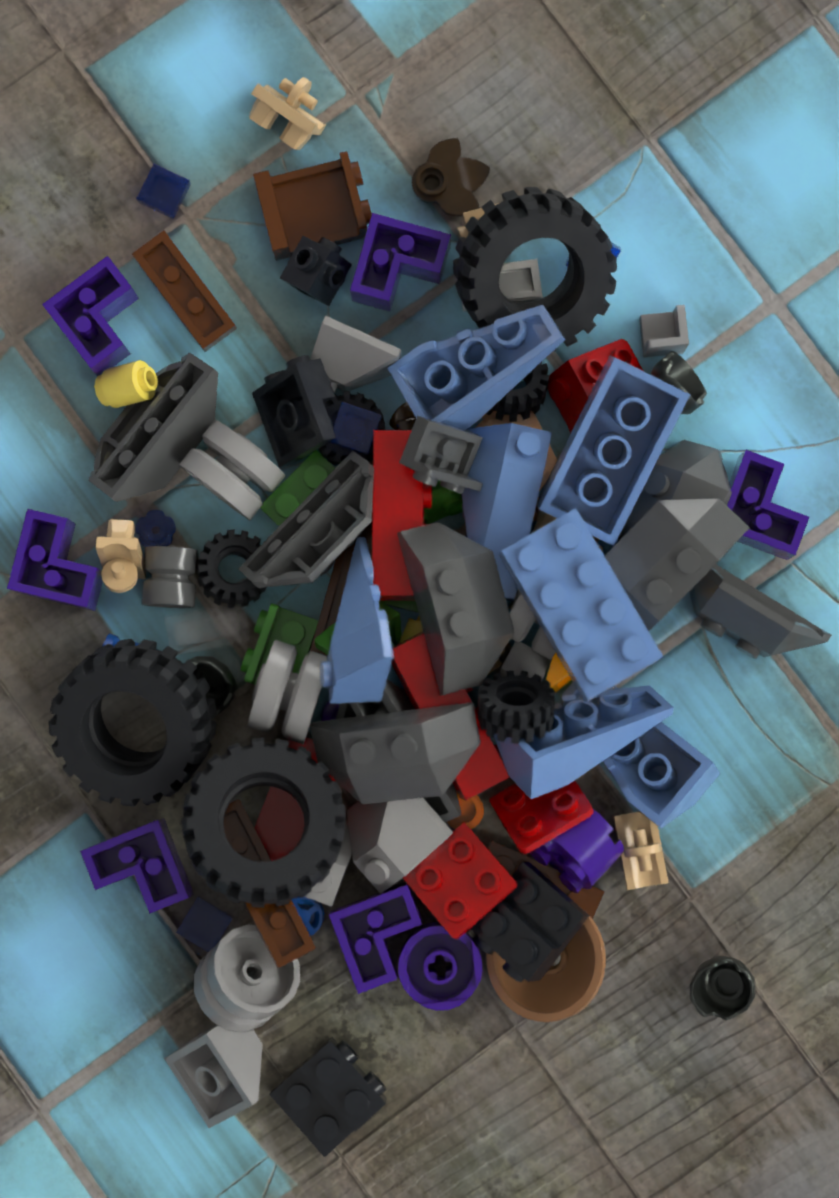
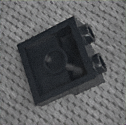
(295, 409)
(529, 925)
(330, 1095)

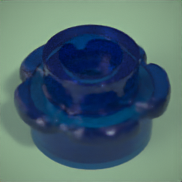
(166, 529)

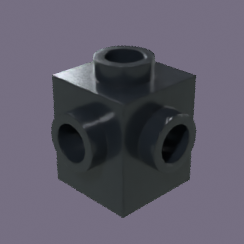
(316, 269)

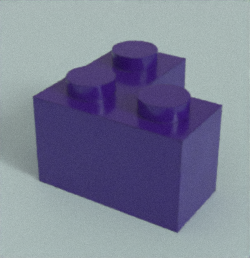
(393, 250)
(85, 309)
(771, 526)
(43, 567)
(147, 855)
(363, 930)

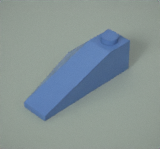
(473, 371)
(511, 470)
(361, 638)
(582, 737)
(659, 772)

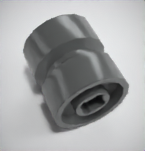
(170, 575)

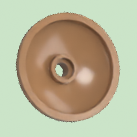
(564, 987)

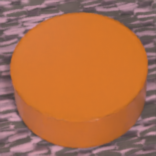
(471, 813)

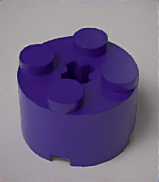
(581, 853)
(423, 983)

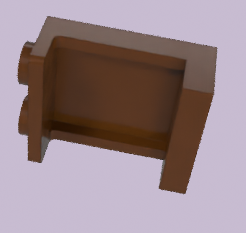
(313, 205)

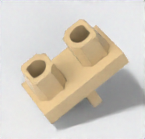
(272, 103)
(120, 556)
(643, 854)

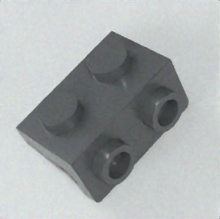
(441, 454)

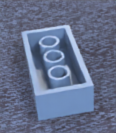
(613, 448)
(580, 605)

